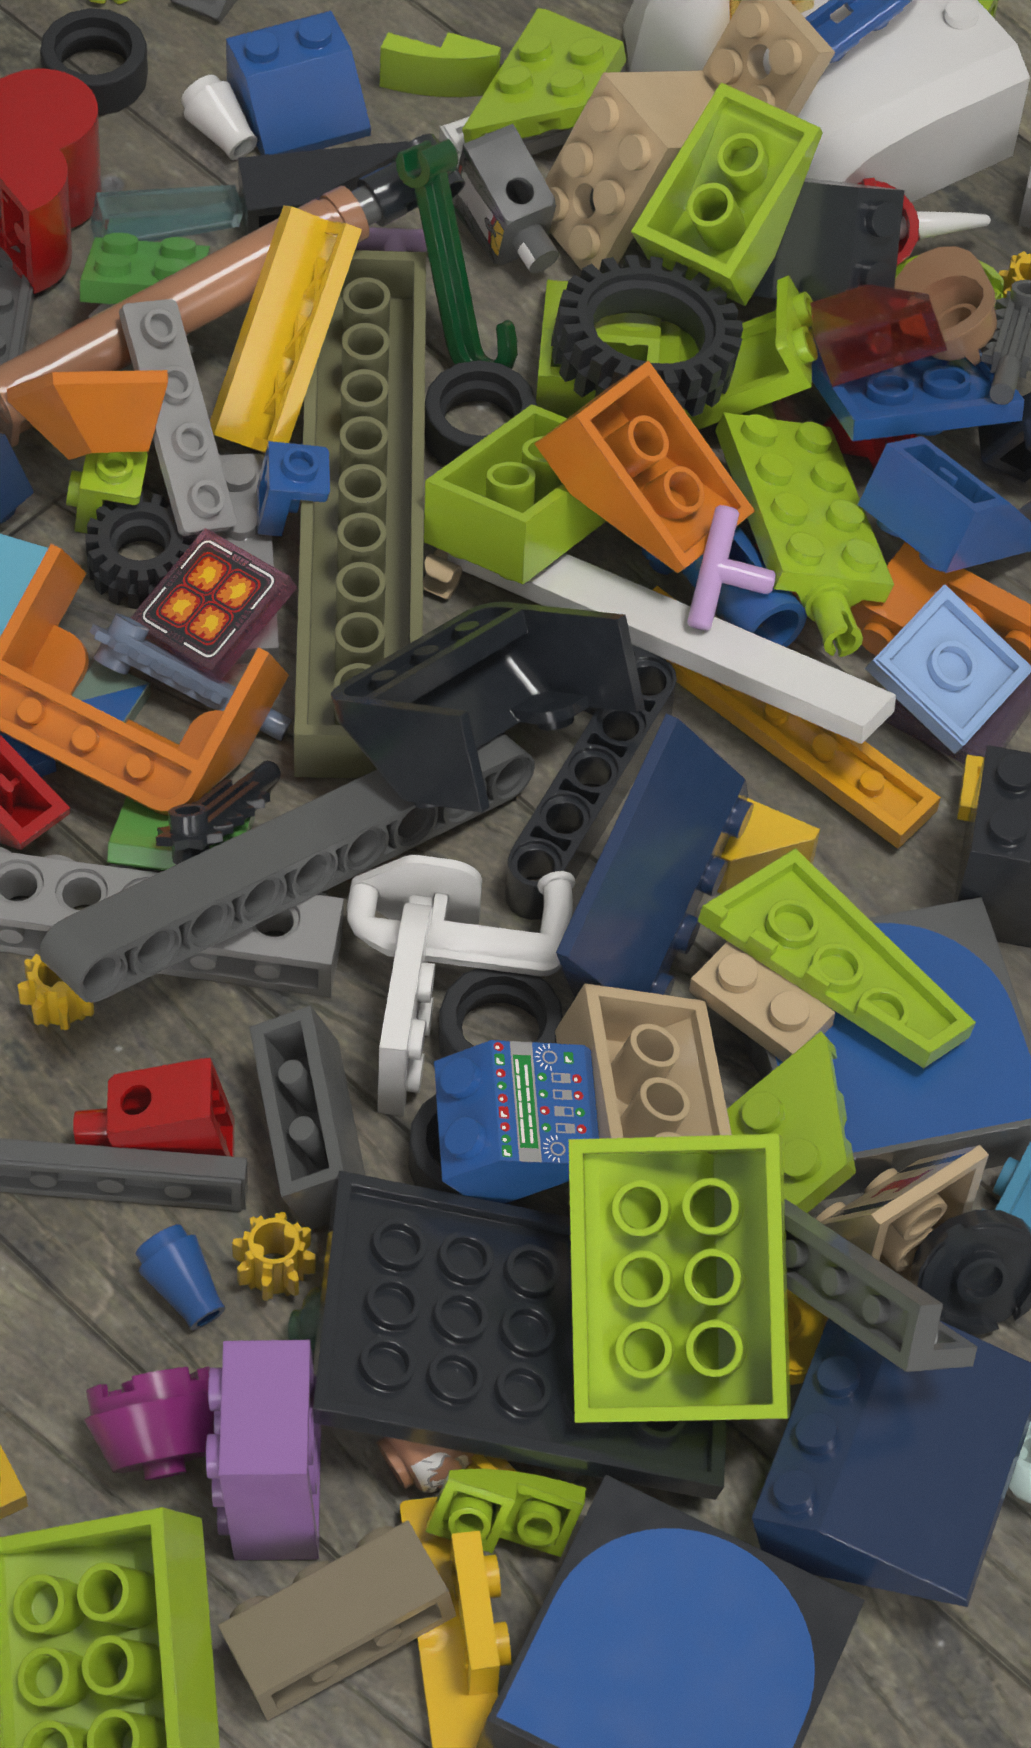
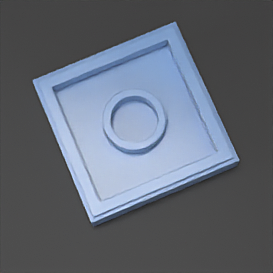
(949, 668)

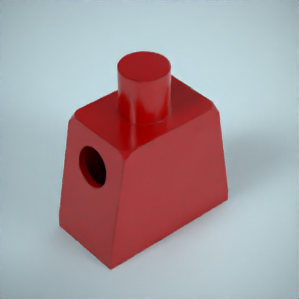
(162, 1110)

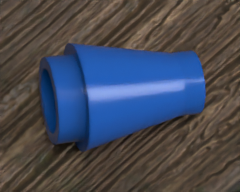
(180, 1274)

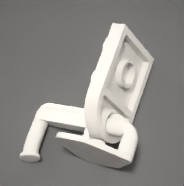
(436, 918)

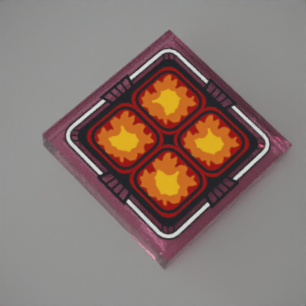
(213, 604)

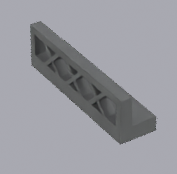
(869, 1298)

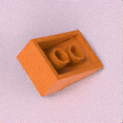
(644, 467)

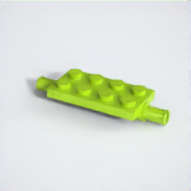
(807, 519)

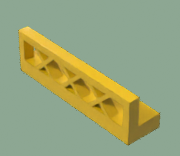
(284, 329)

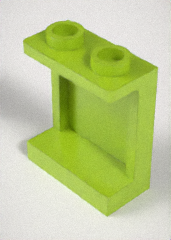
(771, 360)

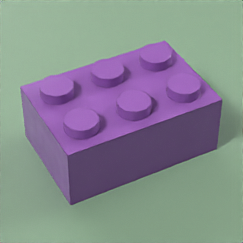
(265, 1450)

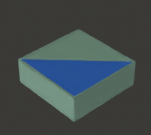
(113, 692)

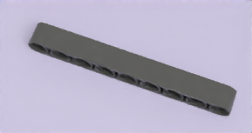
(257, 877)

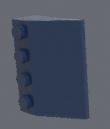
(656, 866)
(895, 1469)

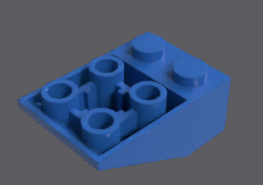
(942, 508)

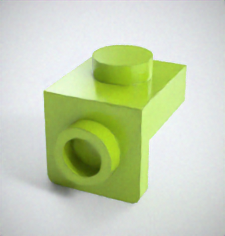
(105, 477)

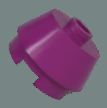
(152, 1421)

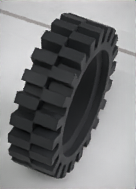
(655, 294)

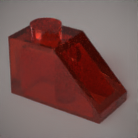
(874, 331)

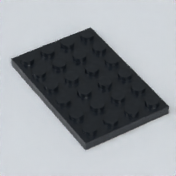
(458, 1335)

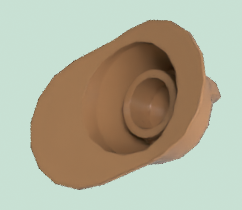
(959, 297)

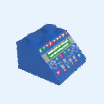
(511, 1114)

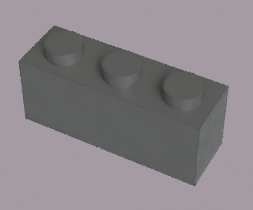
(306, 1110)

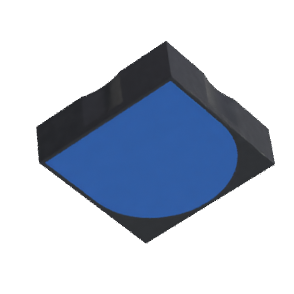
(671, 1639)

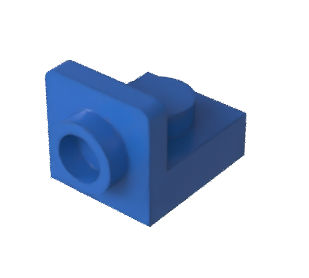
(286, 477)

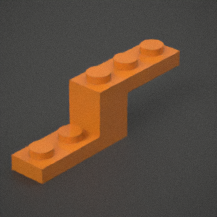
(916, 585)

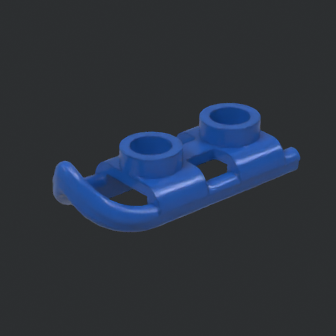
(864, 18)

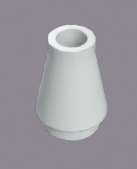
(217, 114)

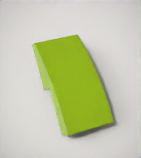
(454, 70)
(508, 1506)

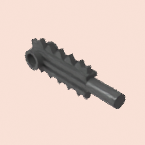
(1011, 345)

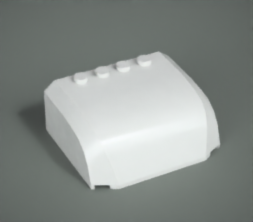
(904, 106)

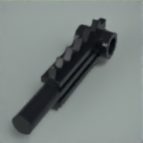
(206, 821)

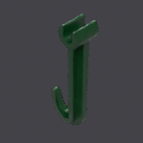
(427, 171)

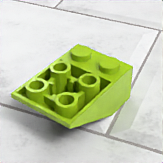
(625, 332)

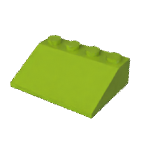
(679, 1278)
(107, 1635)

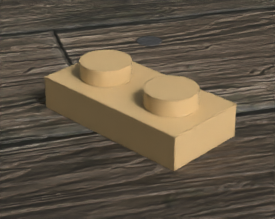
(760, 1001)

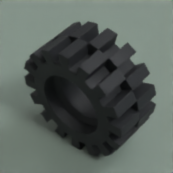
(126, 525)

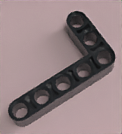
(583, 808)

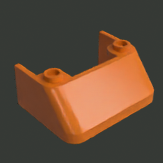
(37, 707)

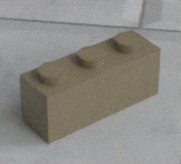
(337, 1618)

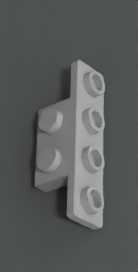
(183, 426)

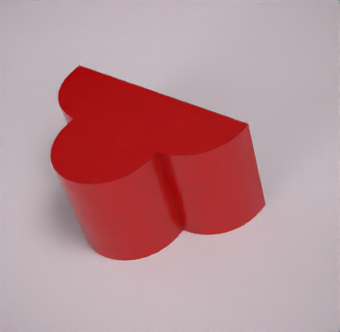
(46, 169)

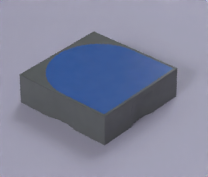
(963, 1098)

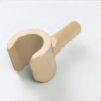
(441, 575)

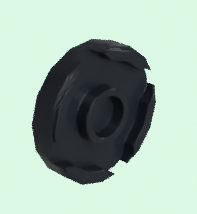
(977, 1269)

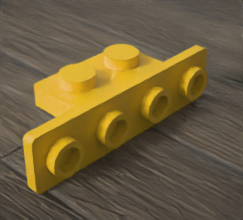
(465, 1653)

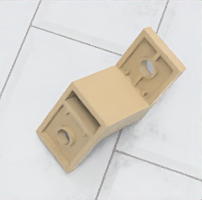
(643, 119)

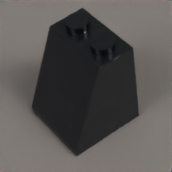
(838, 240)
(998, 845)

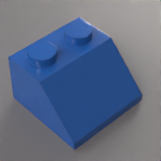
(298, 85)

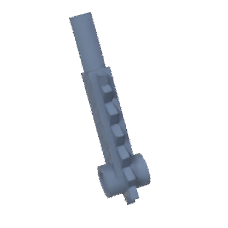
(126, 646)

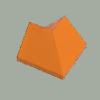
(93, 409)

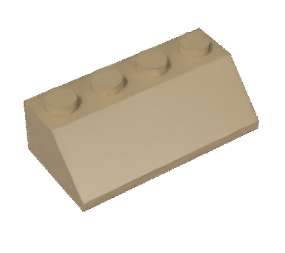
(649, 1062)

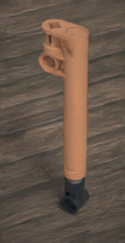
(207, 286)

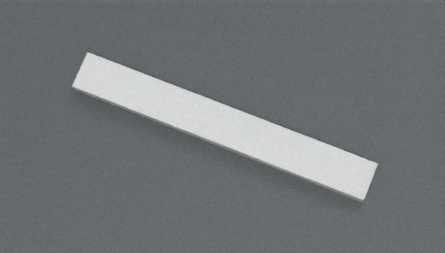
(721, 653)

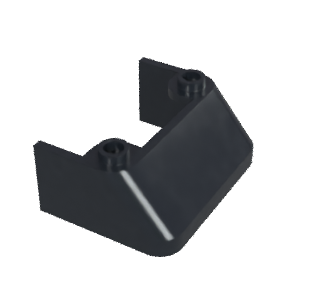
(474, 679)

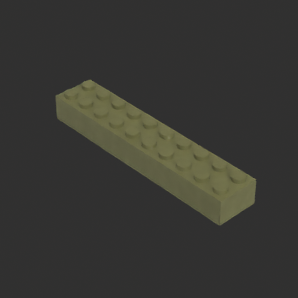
(366, 541)

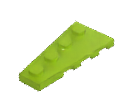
(832, 951)

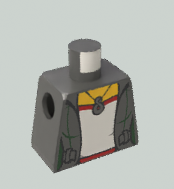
(506, 200)

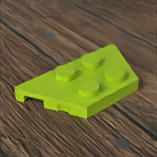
(546, 77)
(809, 1114)

